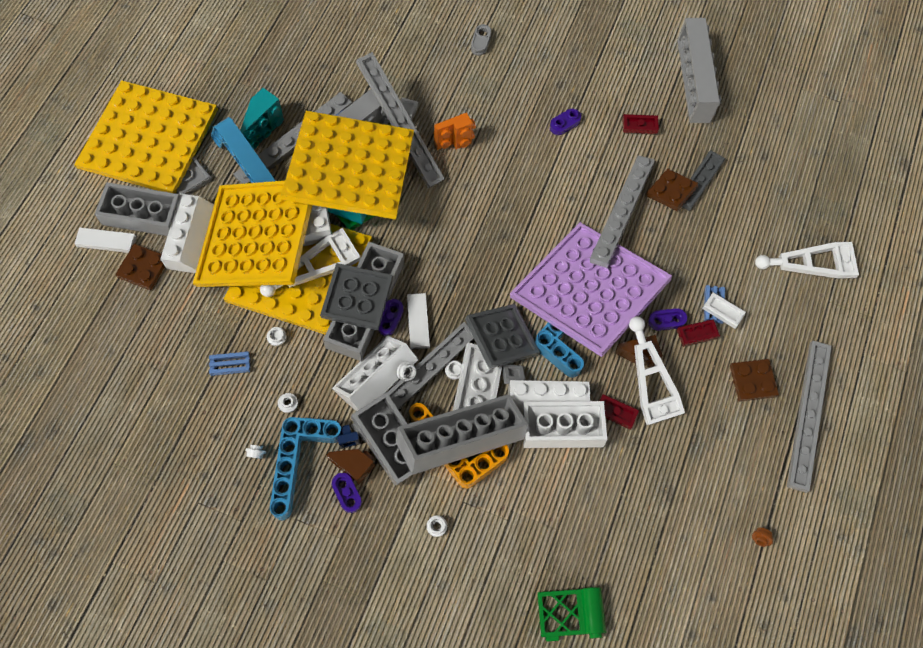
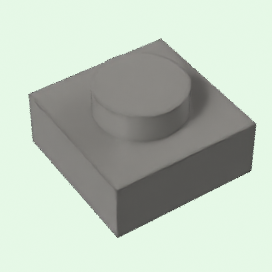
(512, 372)

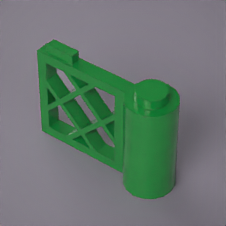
(590, 613)

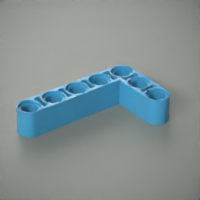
(229, 135)
(555, 344)
(292, 458)

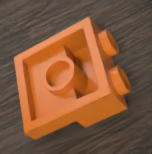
(454, 131)

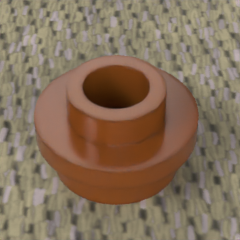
(762, 537)

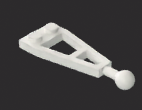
(343, 249)
(843, 257)
(664, 407)

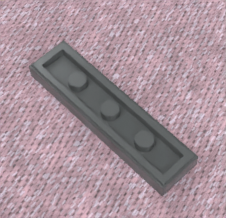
(703, 176)

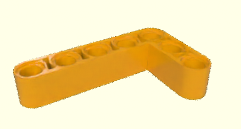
(465, 466)

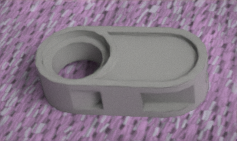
(480, 43)

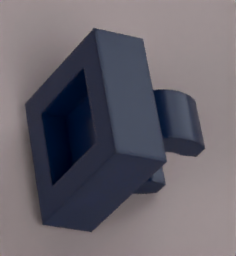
(348, 439)

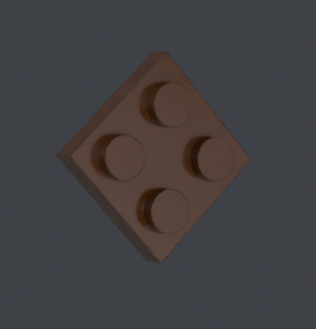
(672, 189)
(141, 267)
(753, 380)

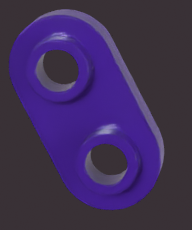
(566, 120)
(390, 318)
(666, 319)
(347, 493)

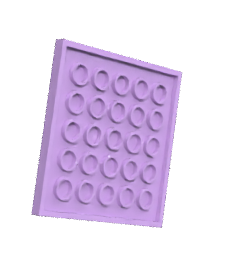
(589, 299)

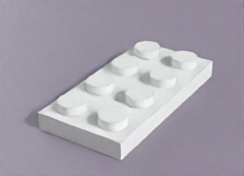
(476, 380)

